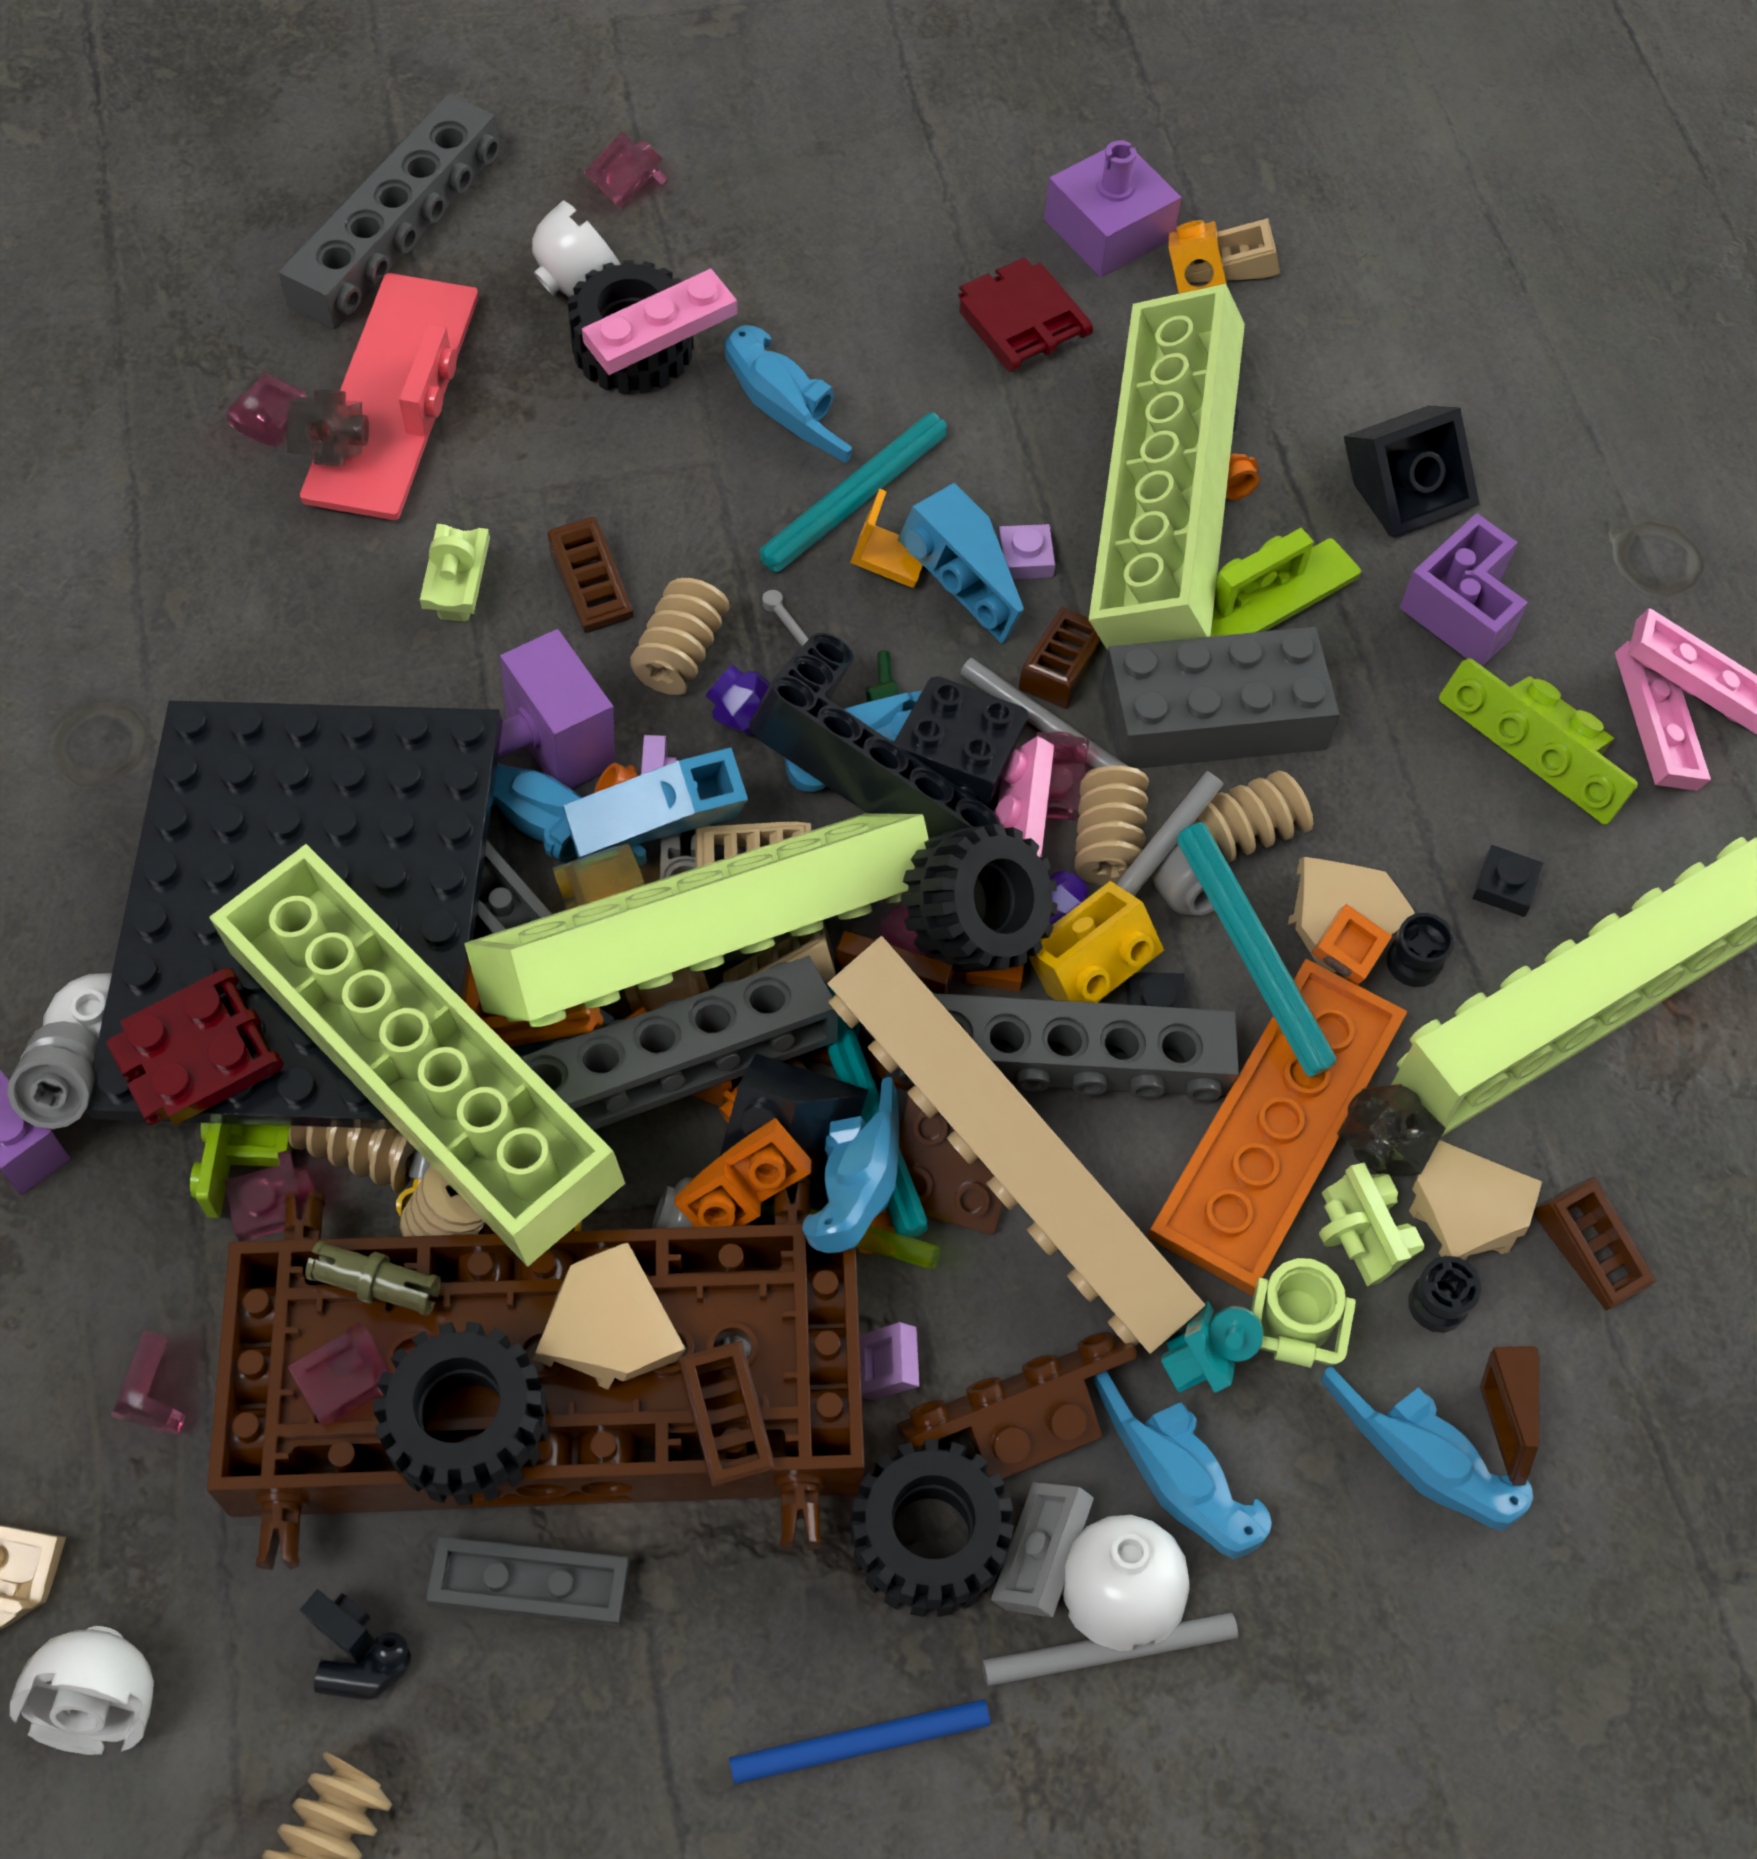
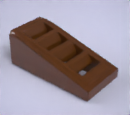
(580, 544)
(1051, 684)
(1567, 1236)
(711, 1360)
(1512, 1404)

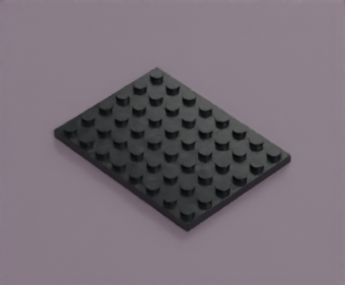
(238, 788)

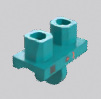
(1212, 1347)

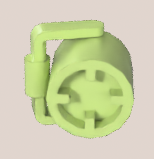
(1301, 1311)

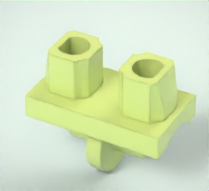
(454, 572)
(1364, 1226)

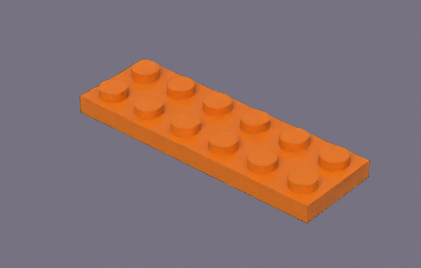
(1274, 1134)

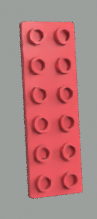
(401, 380)

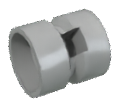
(54, 1075)

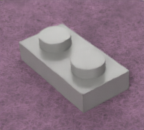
(1040, 1547)

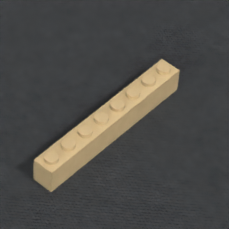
(1015, 1145)

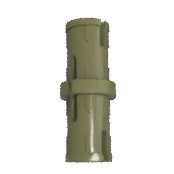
(373, 1277)

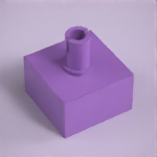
(1112, 207)
(556, 711)

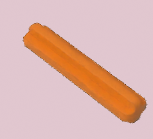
(578, 1021)

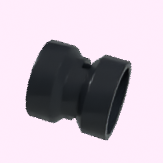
(1420, 949)
(1437, 1305)

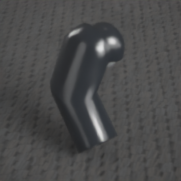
(368, 1677)

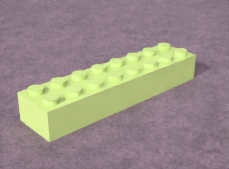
(1169, 470)
(694, 918)
(1585, 989)
(420, 1054)

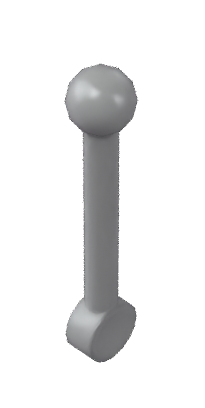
(773, 602)

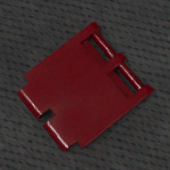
(1021, 312)
(191, 1051)

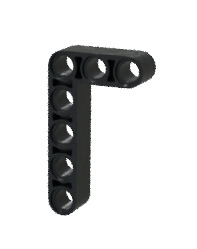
(847, 753)

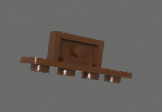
(1026, 1415)

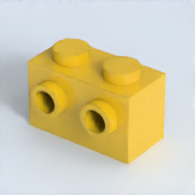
(1096, 946)

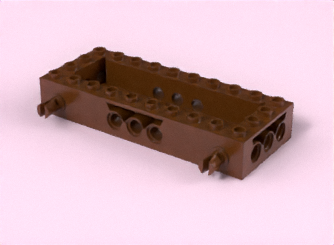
(601, 1442)

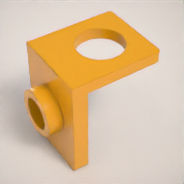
(1193, 242)
(882, 552)

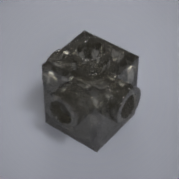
(326, 427)
(1391, 1130)

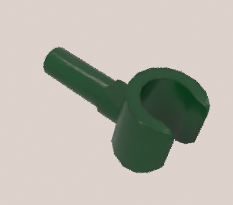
(887, 686)

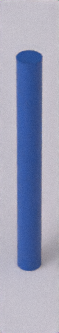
(859, 1741)

